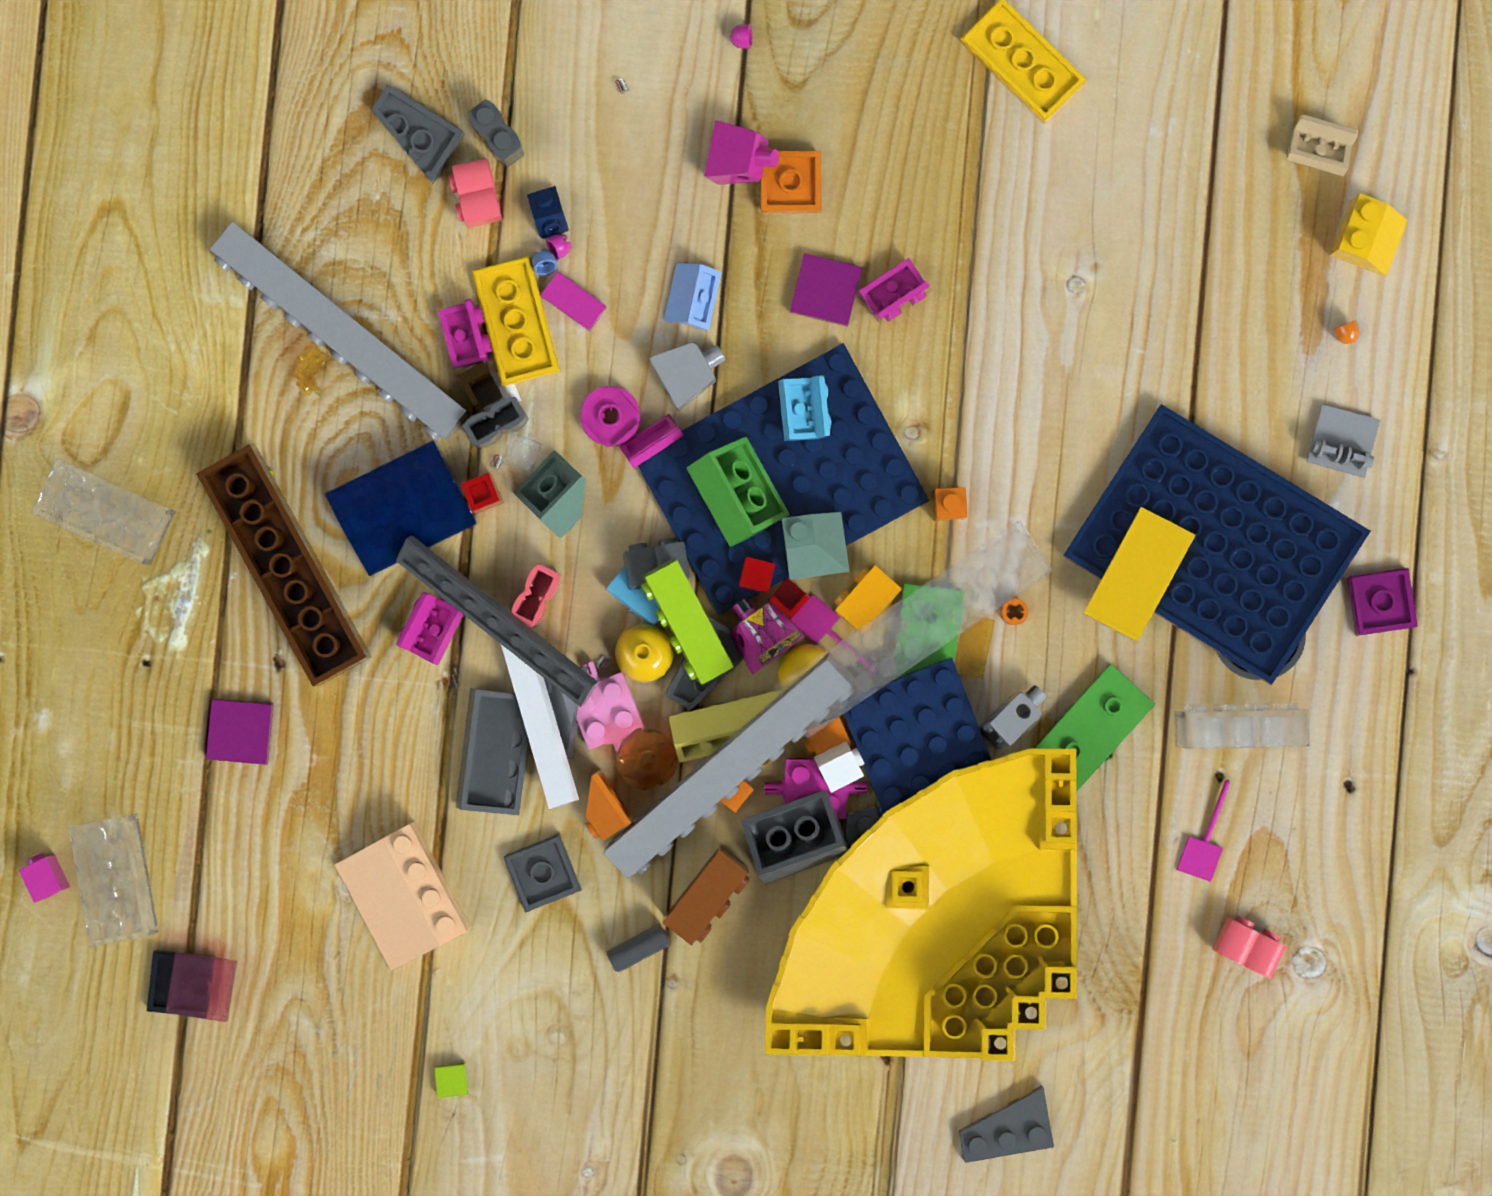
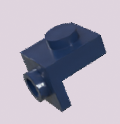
(547, 212)

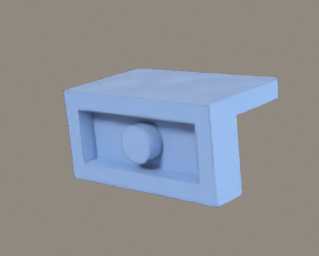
(692, 295)

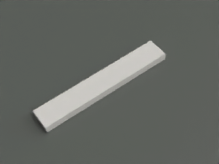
(542, 732)

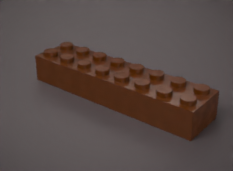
(284, 565)

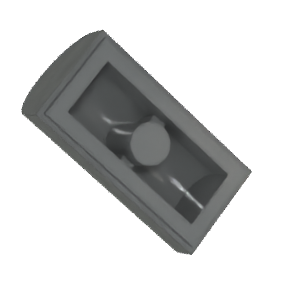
(638, 948)

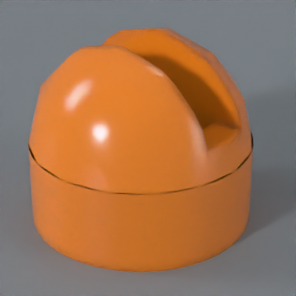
(1347, 333)

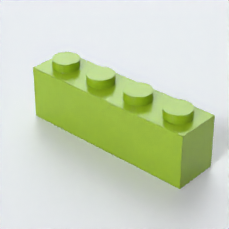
(687, 621)

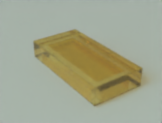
(974, 649)

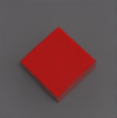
(757, 575)

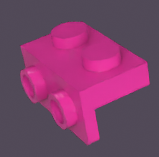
(894, 290)
(464, 334)
(430, 628)

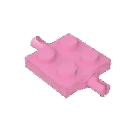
(609, 712)

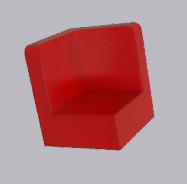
(482, 493)
(789, 598)

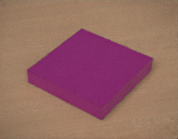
(825, 290)
(1382, 601)
(239, 732)

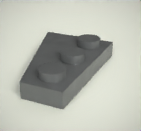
(418, 130)
(689, 692)
(1009, 1131)

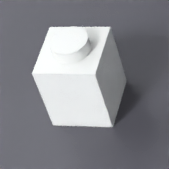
(840, 766)

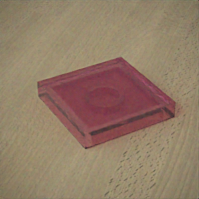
(201, 986)

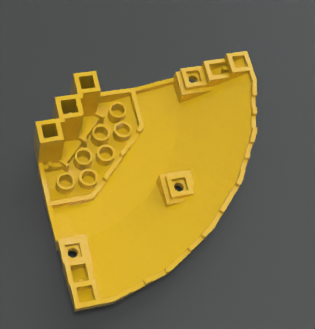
(961, 950)

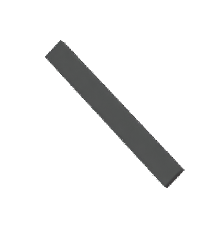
(496, 621)

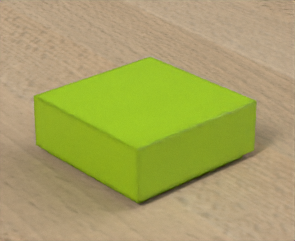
(451, 1080)

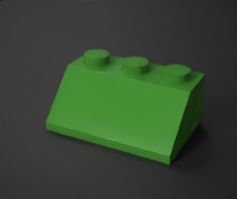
(737, 491)

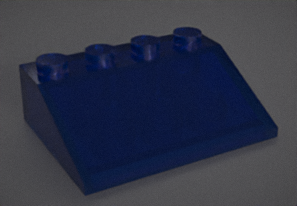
(401, 500)

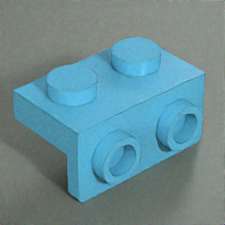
(804, 408)

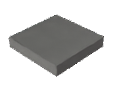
(542, 873)

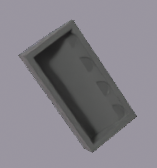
(492, 754)

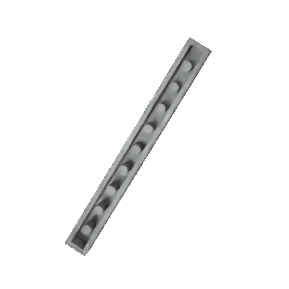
(339, 331)
(729, 765)

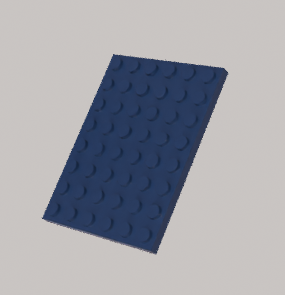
(848, 472)
(1259, 548)

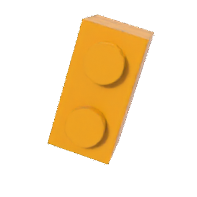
(867, 598)

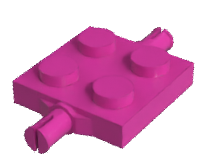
(805, 778)

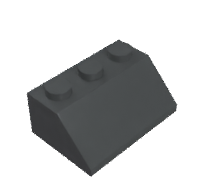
(795, 837)

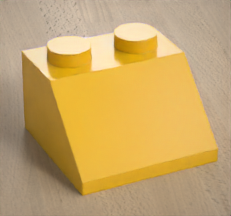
(1369, 234)

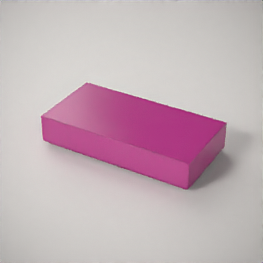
(573, 301)
(651, 440)

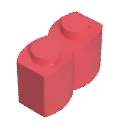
(476, 193)
(539, 588)
(1249, 947)

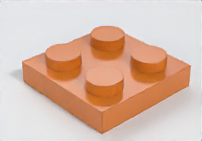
(792, 184)

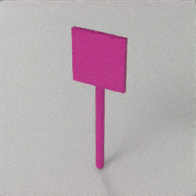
(816, 620)
(1200, 856)

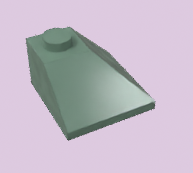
(554, 494)
(815, 545)

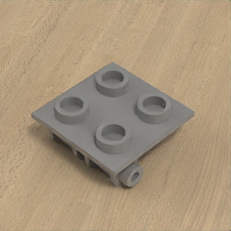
(1343, 441)

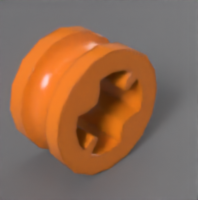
(1014, 621)

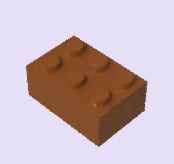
(707, 896)

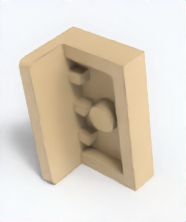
(1321, 144)

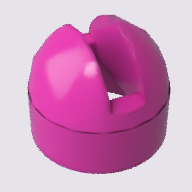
(742, 36)
(557, 245)

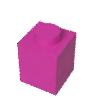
(43, 877)

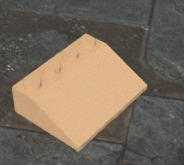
(403, 896)

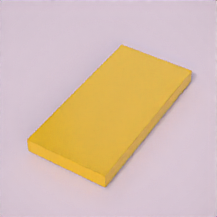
(1023, 60)
(516, 321)
(1139, 574)

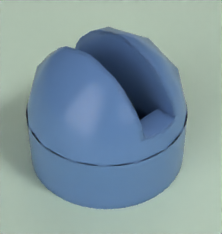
(544, 268)

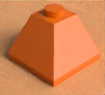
(605, 808)

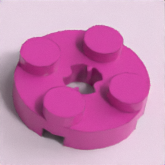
(593, 416)

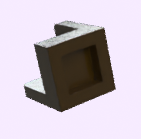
(480, 386)

